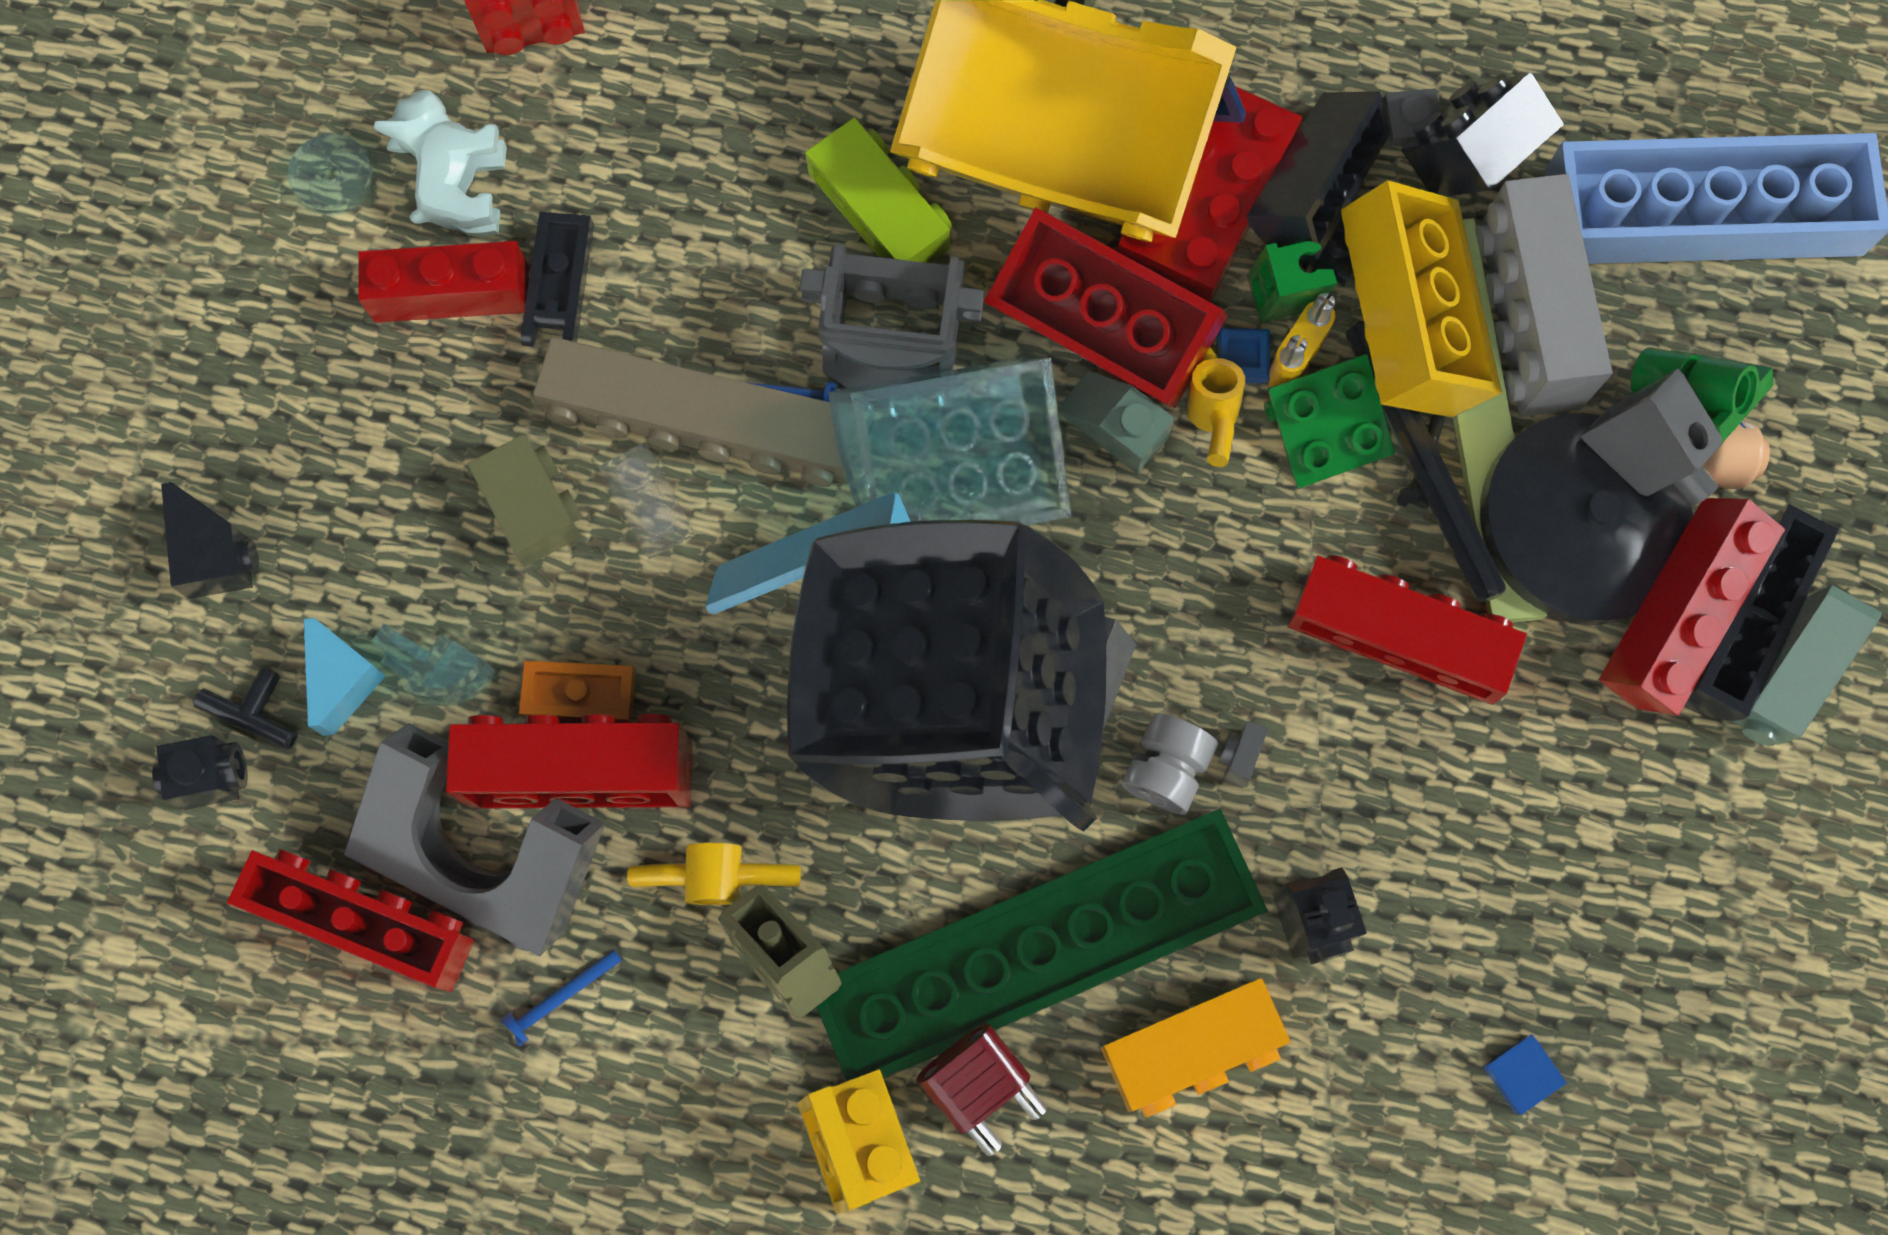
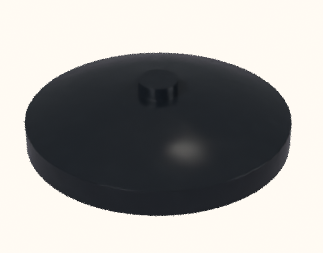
(1574, 529)

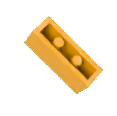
(1196, 1048)

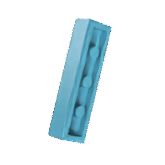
(787, 558)

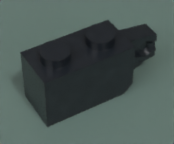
(1320, 916)

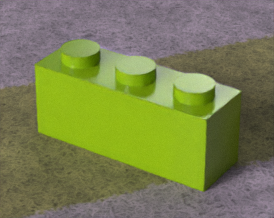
(878, 195)

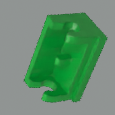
(1281, 286)

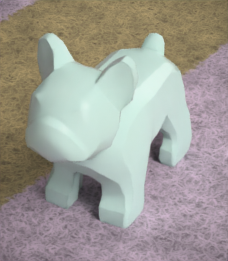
(446, 163)

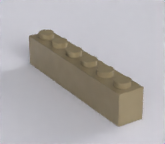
(690, 410)

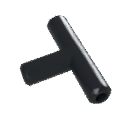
(248, 714)

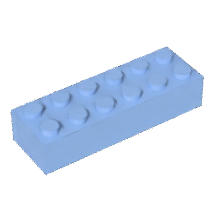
(1726, 197)

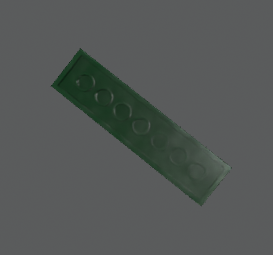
(1040, 947)

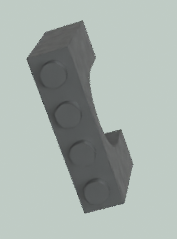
(404, 840)

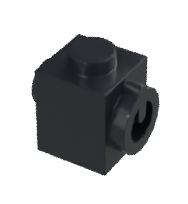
(199, 772)

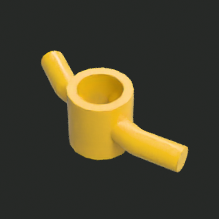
(1216, 403)
(713, 874)

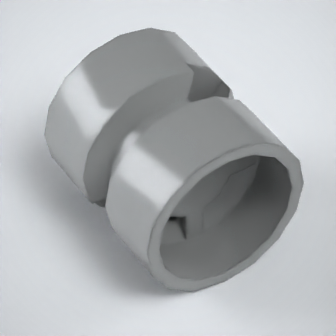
(1170, 761)

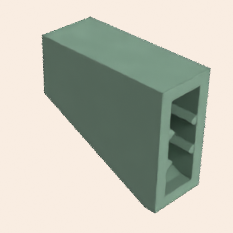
(1809, 665)

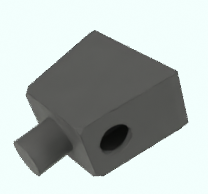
(1659, 439)

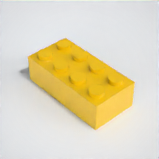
(1420, 300)

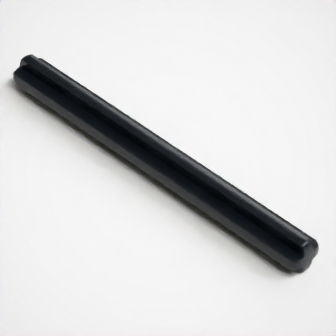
(1439, 490)

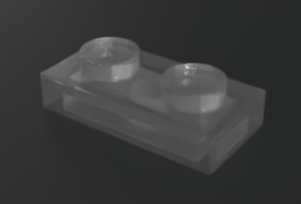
(647, 501)

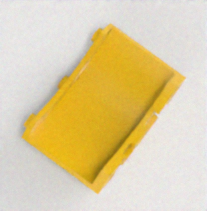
(1065, 108)

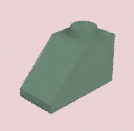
(1118, 419)

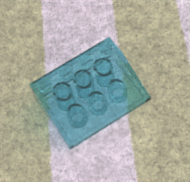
(958, 443)

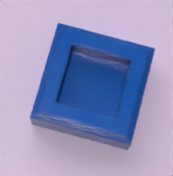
(1246, 349)
(1524, 1074)

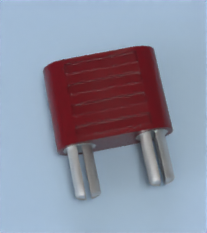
(975, 1081)

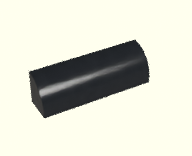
(1321, 170)
(1764, 620)

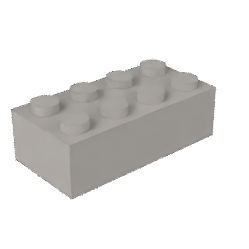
(1543, 296)

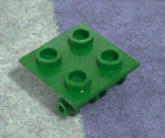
(1330, 421)

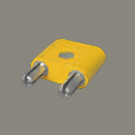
(1303, 341)

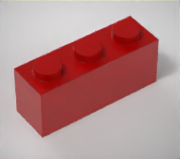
(443, 281)

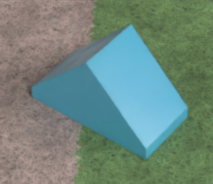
(335, 678)

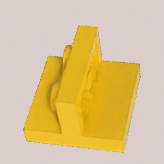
(858, 1141)

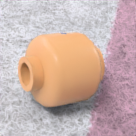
(1740, 457)

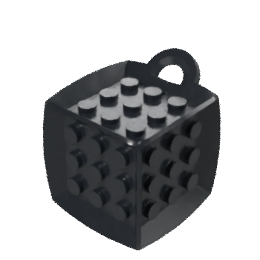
(949, 672)

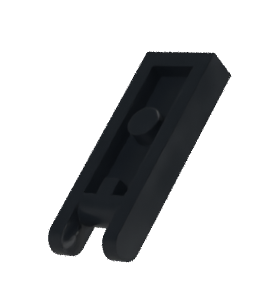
(557, 275)

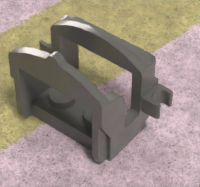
(876, 355)

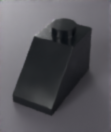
(203, 548)

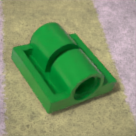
(1722, 385)

